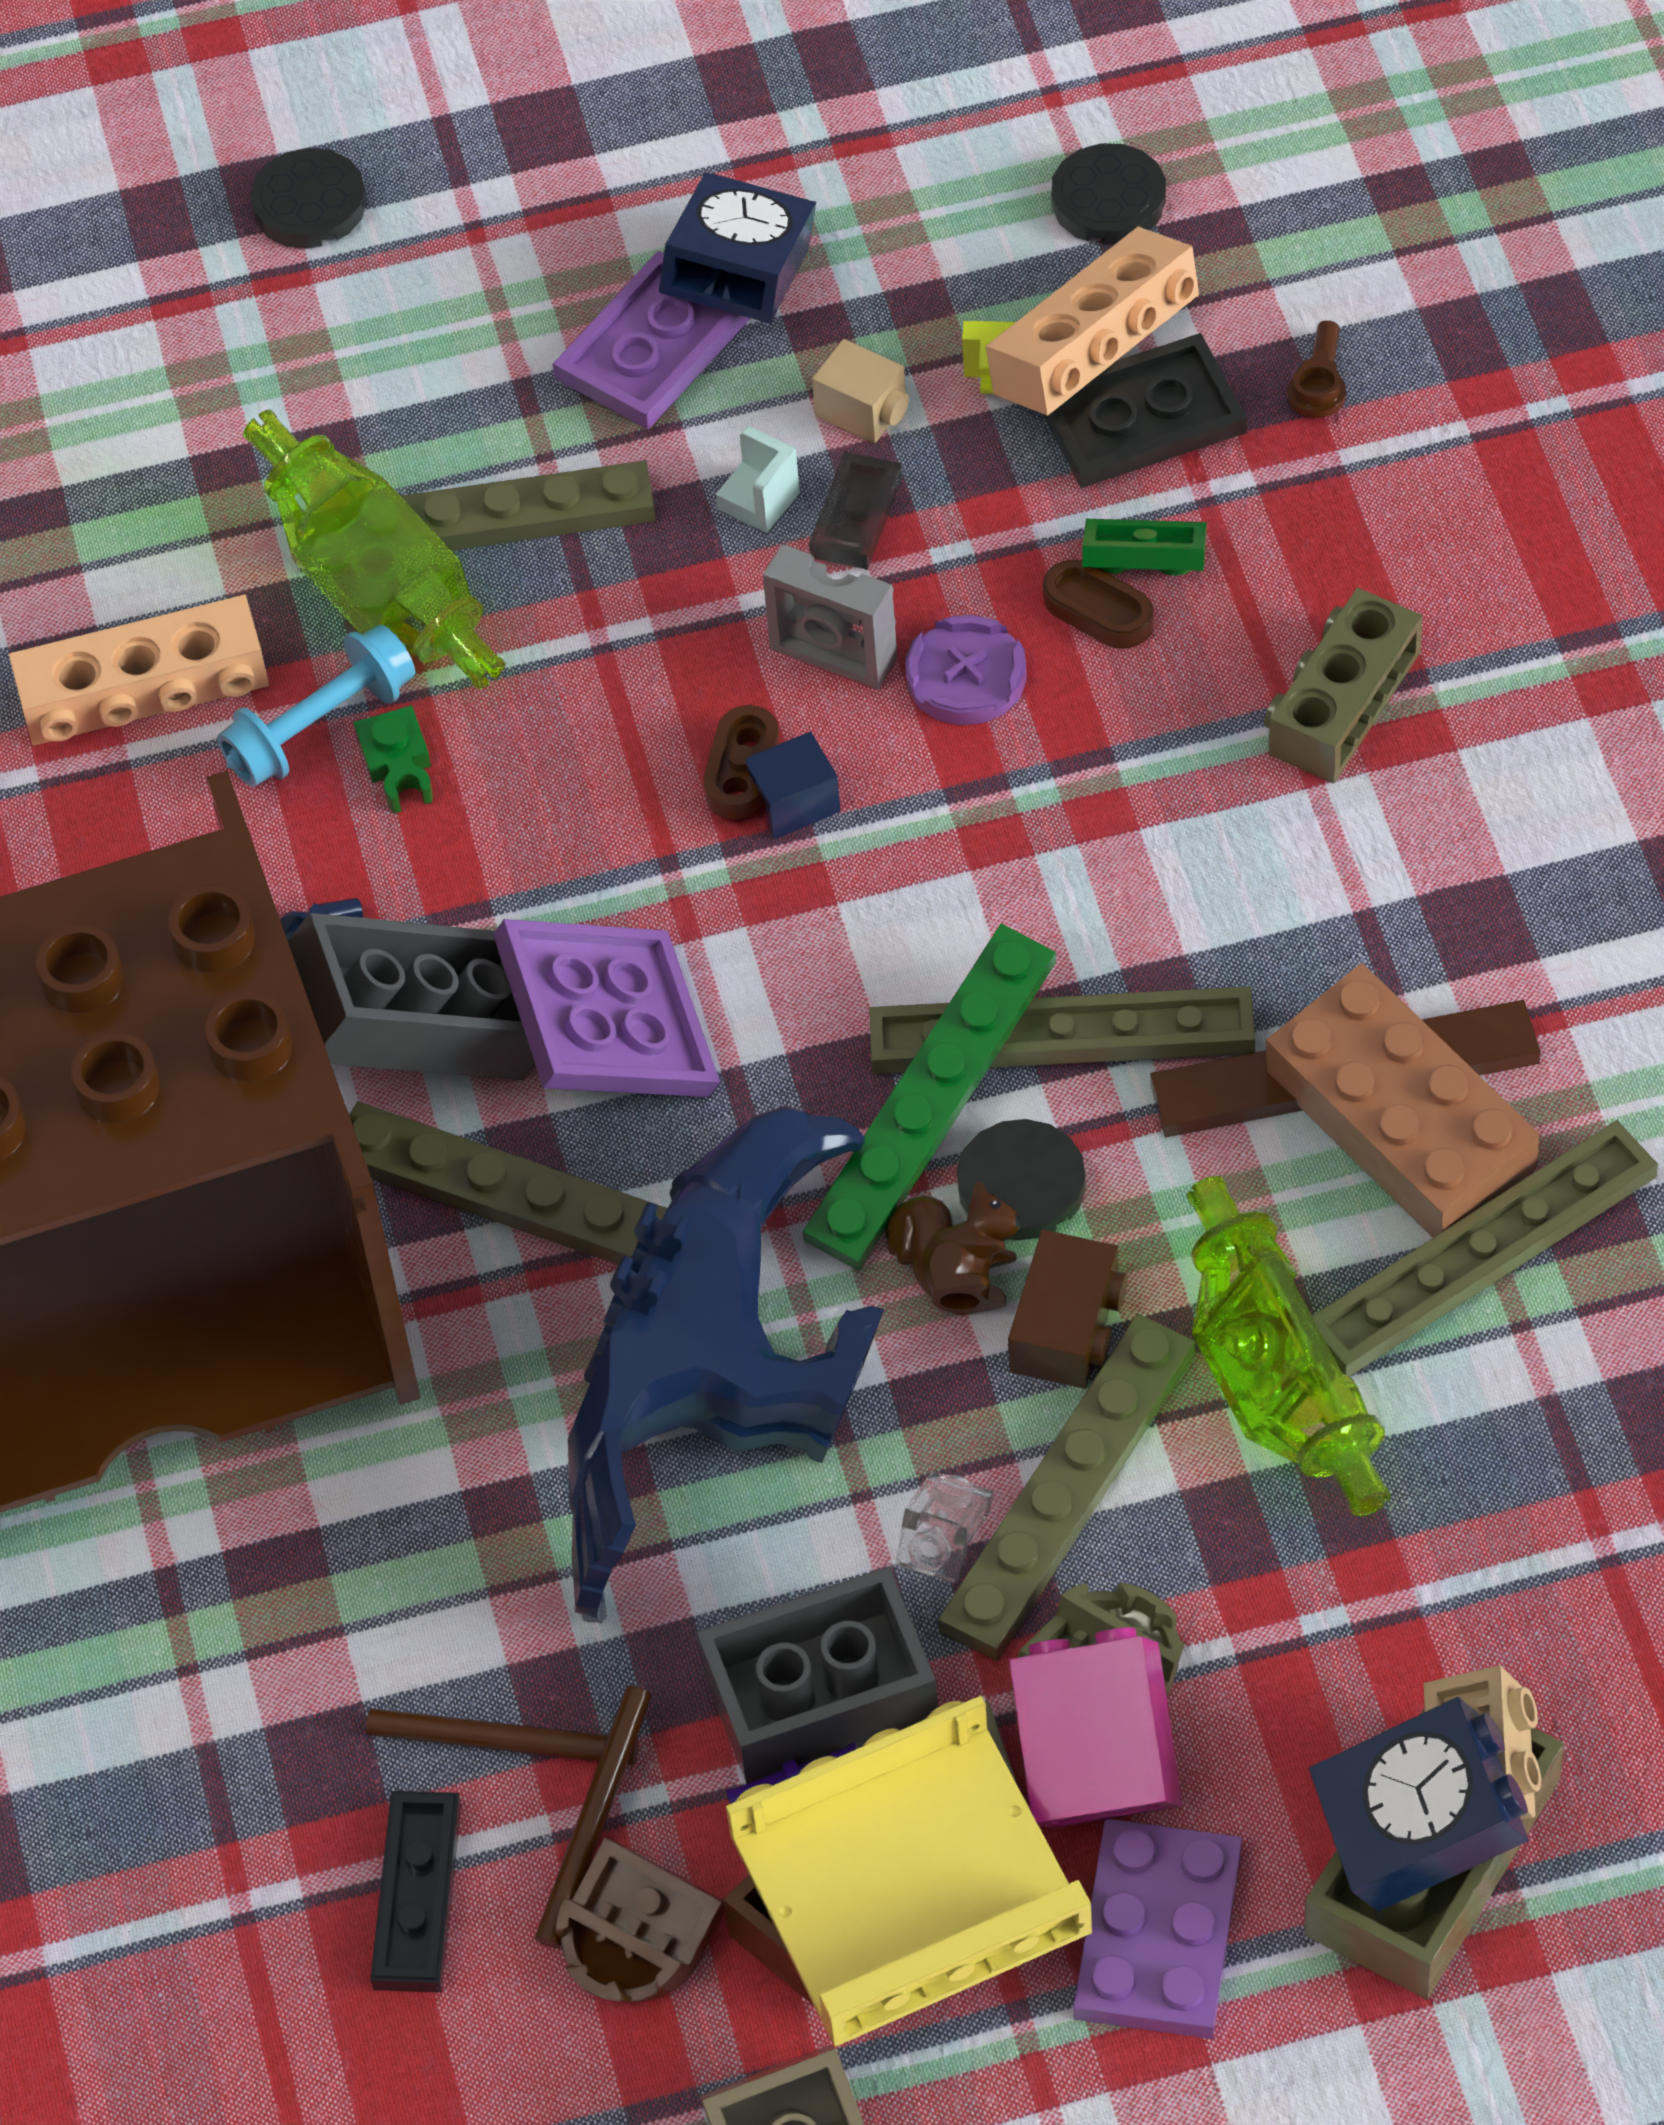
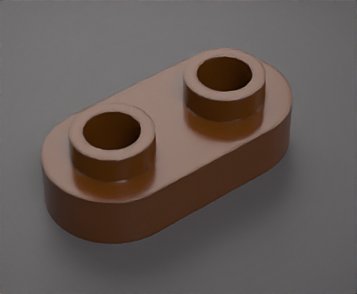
(727, 761)

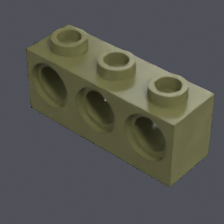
(1369, 651)

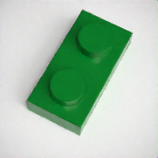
(1144, 544)

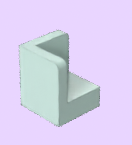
(763, 481)

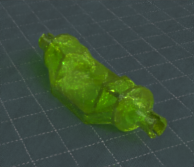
(371, 550)
(1273, 1355)

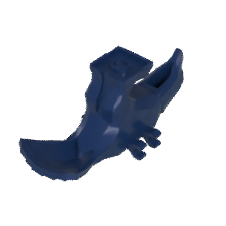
(689, 1338)

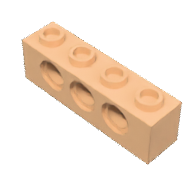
(1092, 320)
(139, 670)

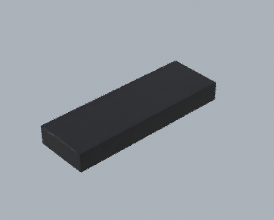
(416, 1891)

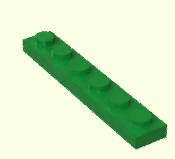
(929, 1096)

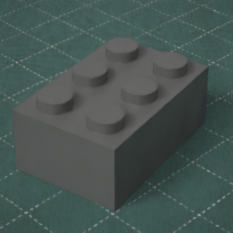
(817, 1673)

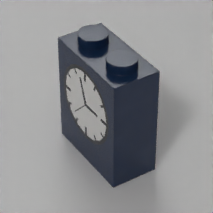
(737, 247)
(1420, 1803)

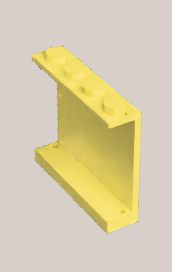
(905, 1871)

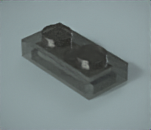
(855, 510)

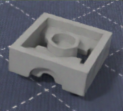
(815, 617)

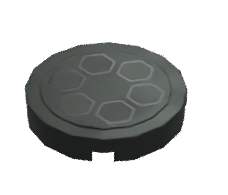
(1108, 192)
(308, 197)

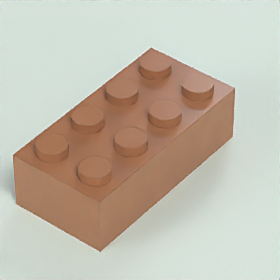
(1401, 1102)

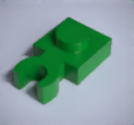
(395, 753)

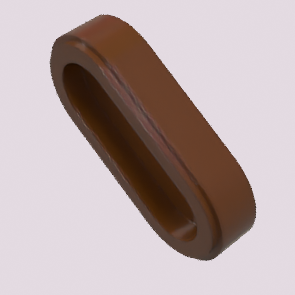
(1098, 604)

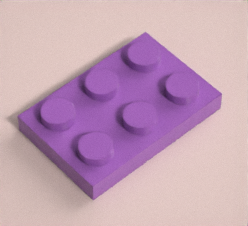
(645, 348)
(1158, 1928)

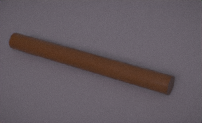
(488, 1735)
(595, 1808)

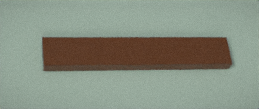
(1243, 1090)

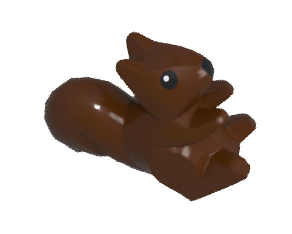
(955, 1259)

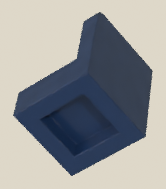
(795, 784)

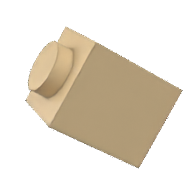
(860, 391)

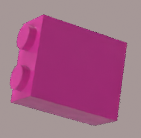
(1095, 1729)

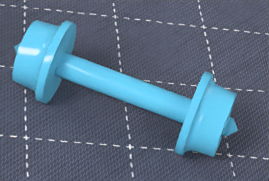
(376, 662)

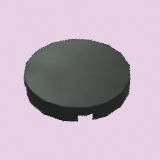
(1027, 1168)

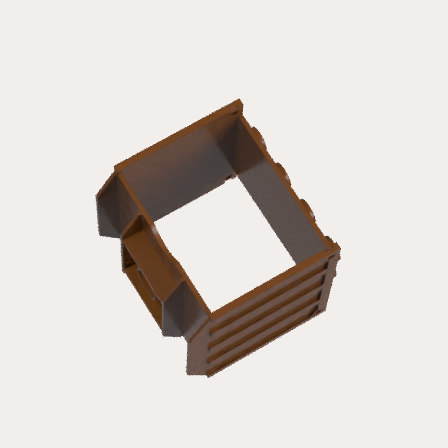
(174, 1172)

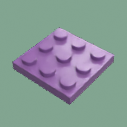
(605, 1008)

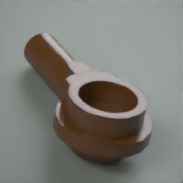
(1317, 385)

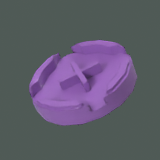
(966, 670)

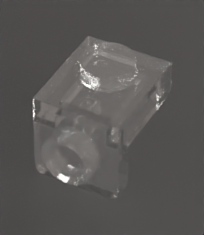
(941, 1525)

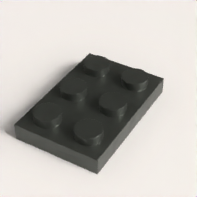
(1147, 412)

